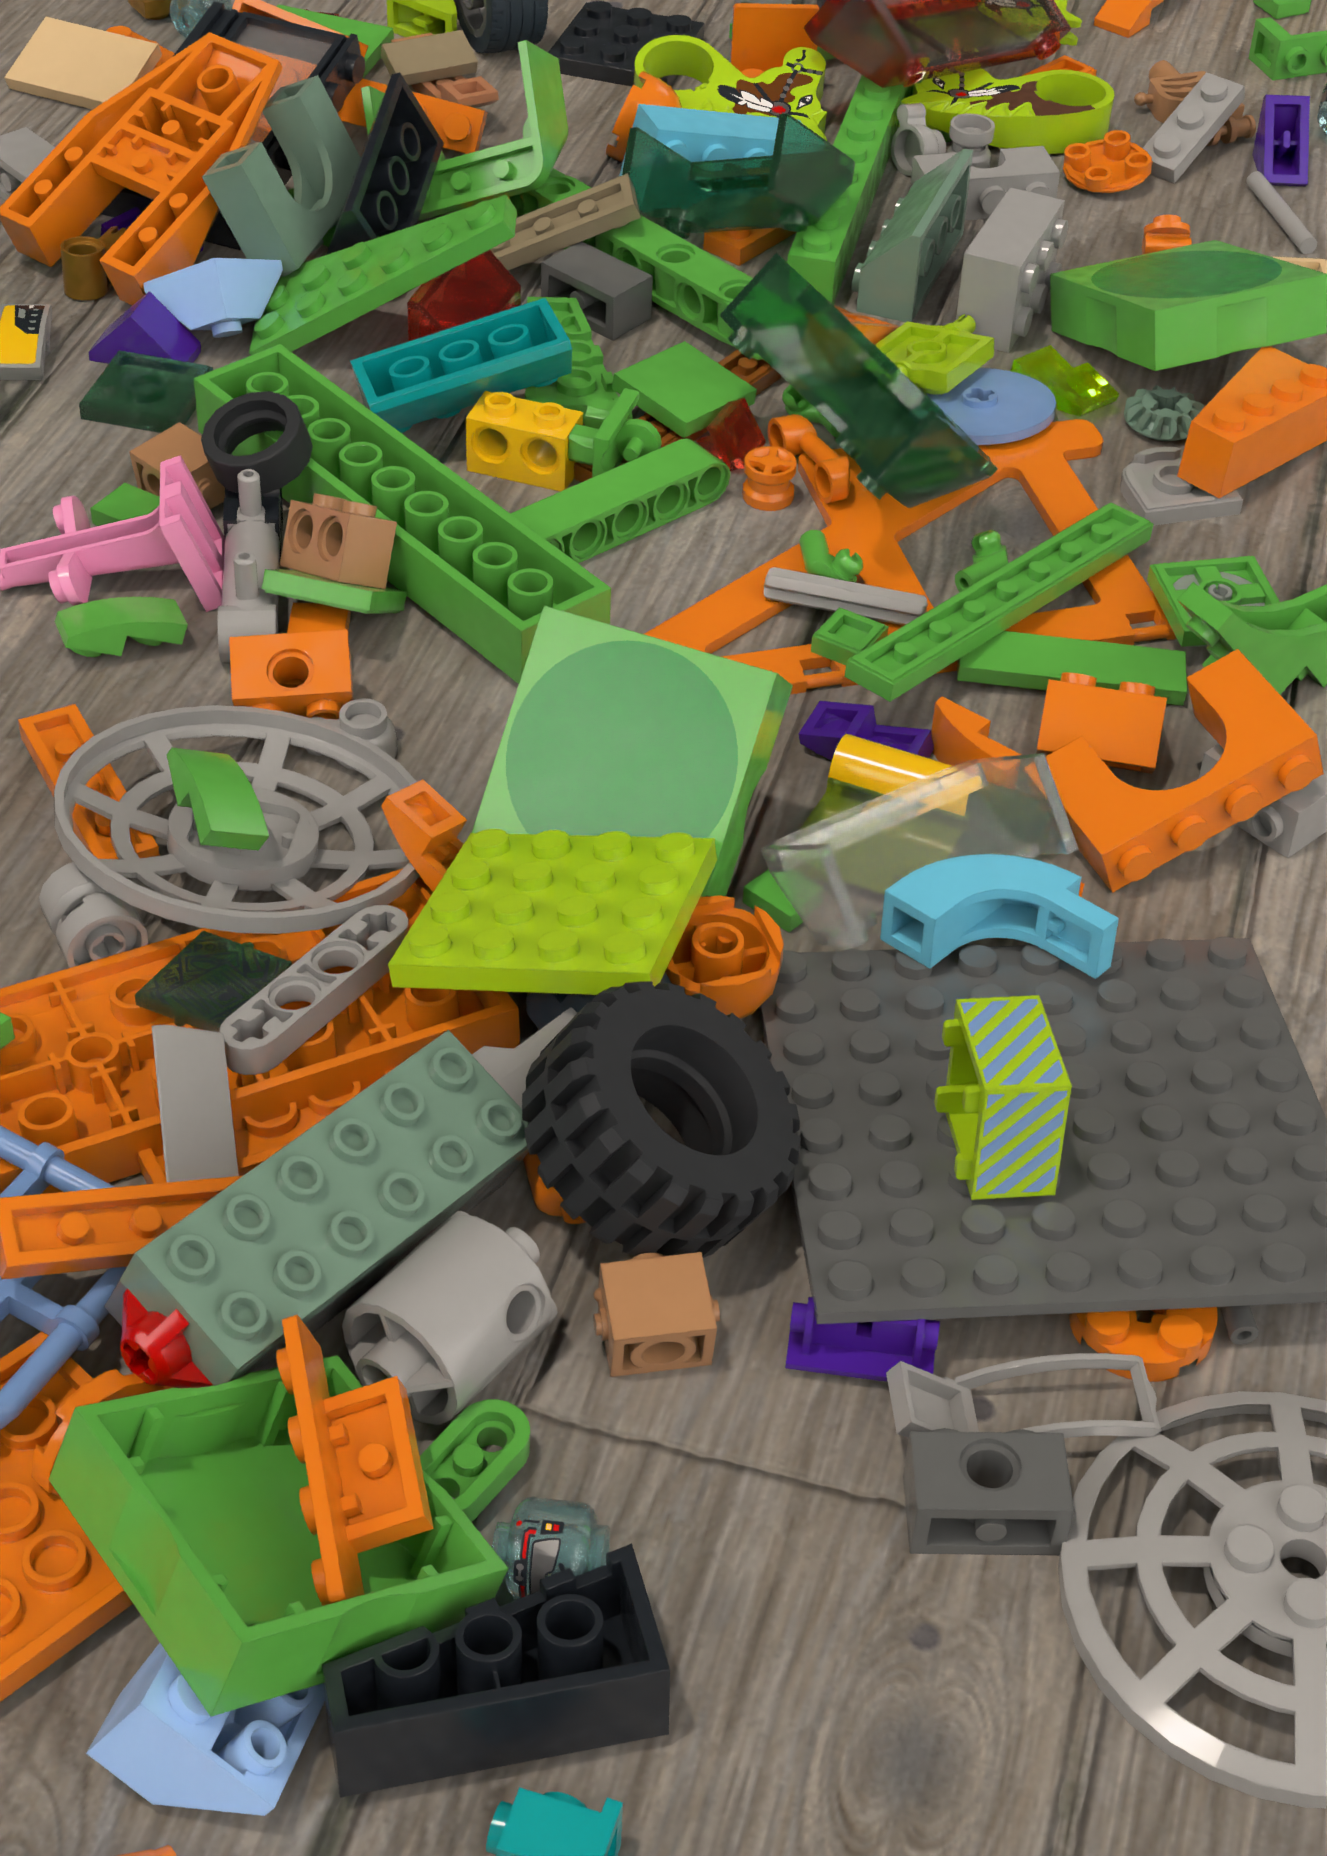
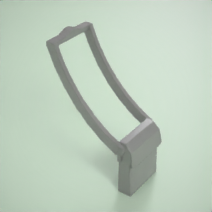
(932, 1402)

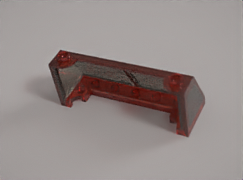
(935, 38)

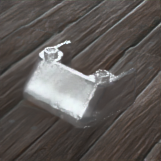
(845, 863)

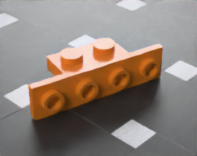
(358, 1464)

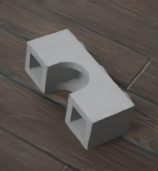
(1017, 168)

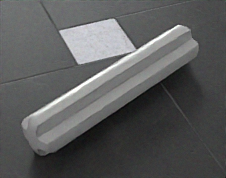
(832, 593)

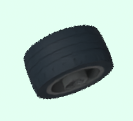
(501, 24)

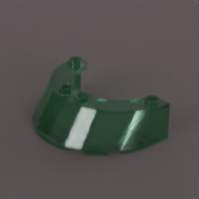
(883, 417)

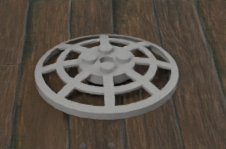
(291, 827)
(1244, 1580)

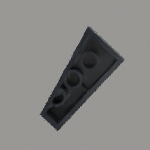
(503, 1683)

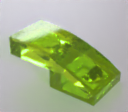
(1075, 389)

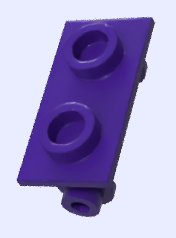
(858, 1348)

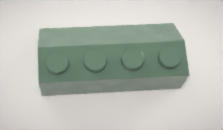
(915, 242)

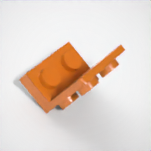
(767, 33)

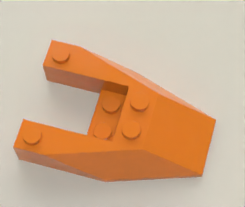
(153, 141)

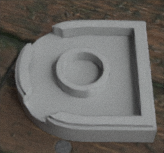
(1162, 497)

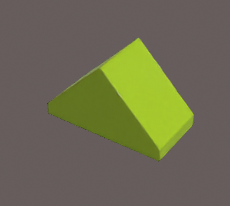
(421, 16)

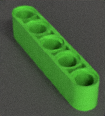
(628, 500)

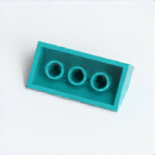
(456, 366)

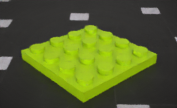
(555, 912)

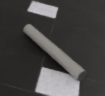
(1281, 212)

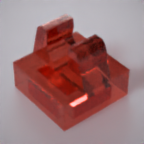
(733, 434)

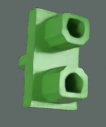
(612, 434)

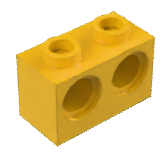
(521, 440)

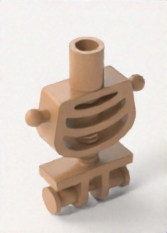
(1170, 88)

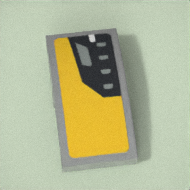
(23, 340)

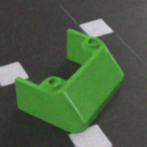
(505, 167)

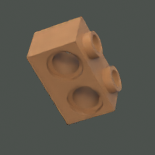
(338, 541)

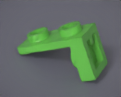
(1285, 54)

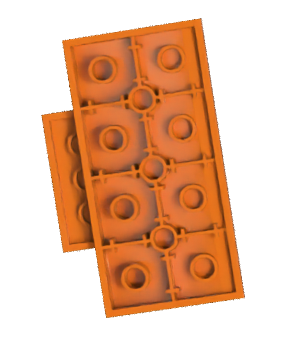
(88, 1068)

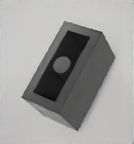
(608, 290)

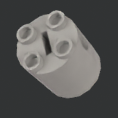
(450, 1315)

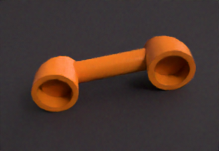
(798, 437)

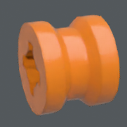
(769, 478)

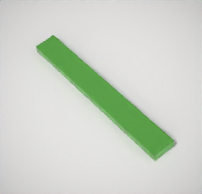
(997, 602)

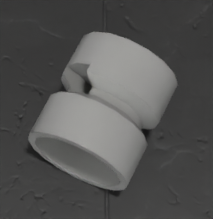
(88, 918)

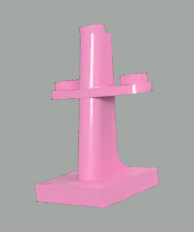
(174, 533)

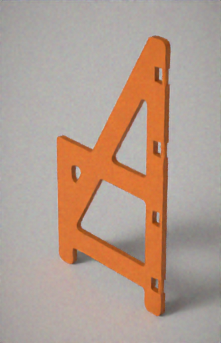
(874, 528)

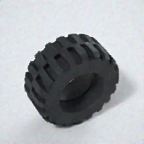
(619, 1163)

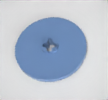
(998, 406)

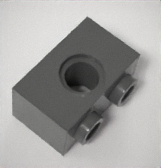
(1021, 1512)

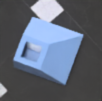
(181, 1757)

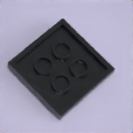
(606, 40)

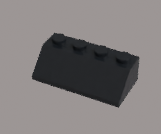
(391, 172)

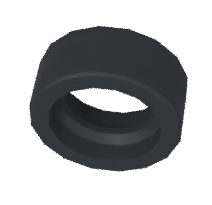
(250, 416)

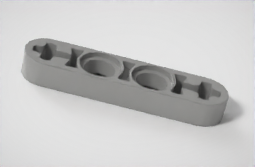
(264, 1034)

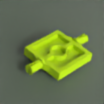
(938, 355)

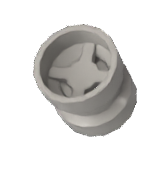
(972, 133)

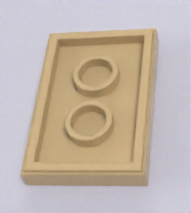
(80, 63)

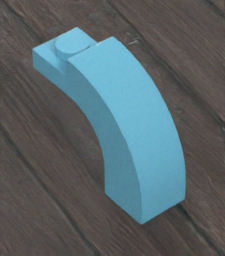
(996, 898)

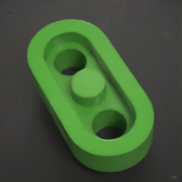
(464, 1467)

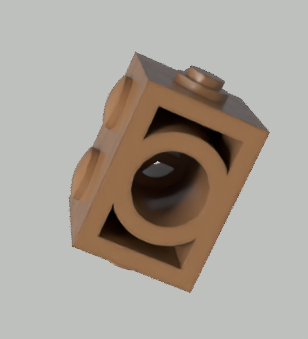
(169, 444)
(656, 1313)

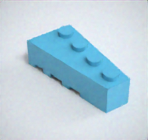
(708, 134)

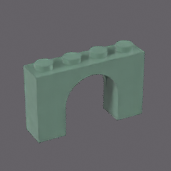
(322, 167)

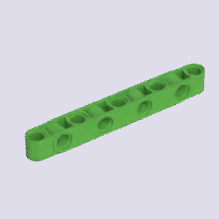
(684, 276)

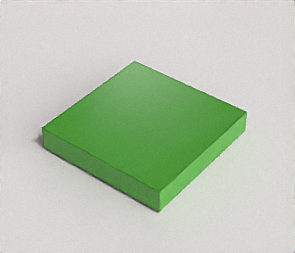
(683, 387)
(333, 593)

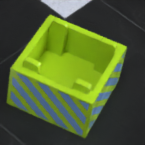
(1004, 1097)

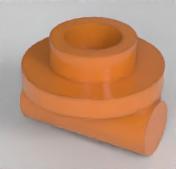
(1165, 234)

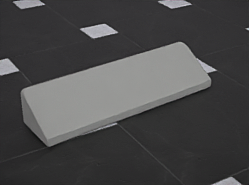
(194, 1103)

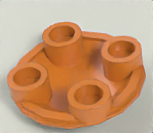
(1107, 163)

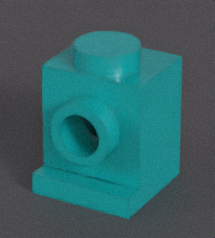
(554, 1826)

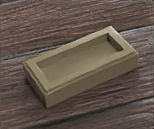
(430, 57)

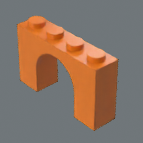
(1136, 830)

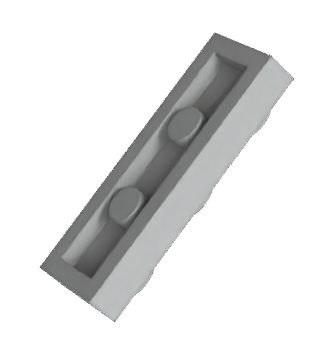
(1193, 125)

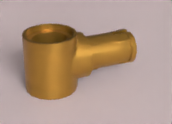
(81, 266)

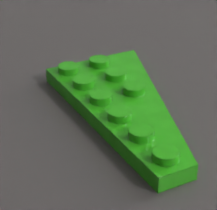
(371, 273)

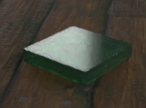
(143, 392)

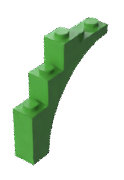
(1278, 639)

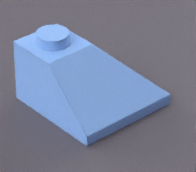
(218, 293)

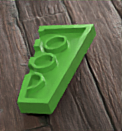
(588, 373)

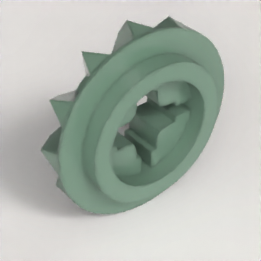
(1161, 413)

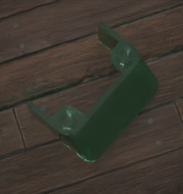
(740, 193)

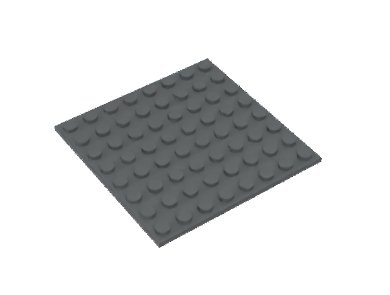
(1181, 1157)

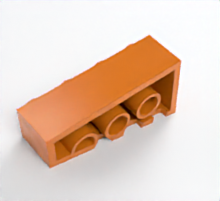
(1256, 423)

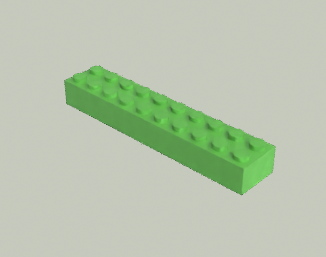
(451, 543)

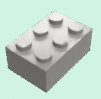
(1011, 265)

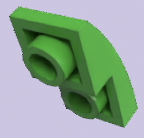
(106, 623)
(220, 799)

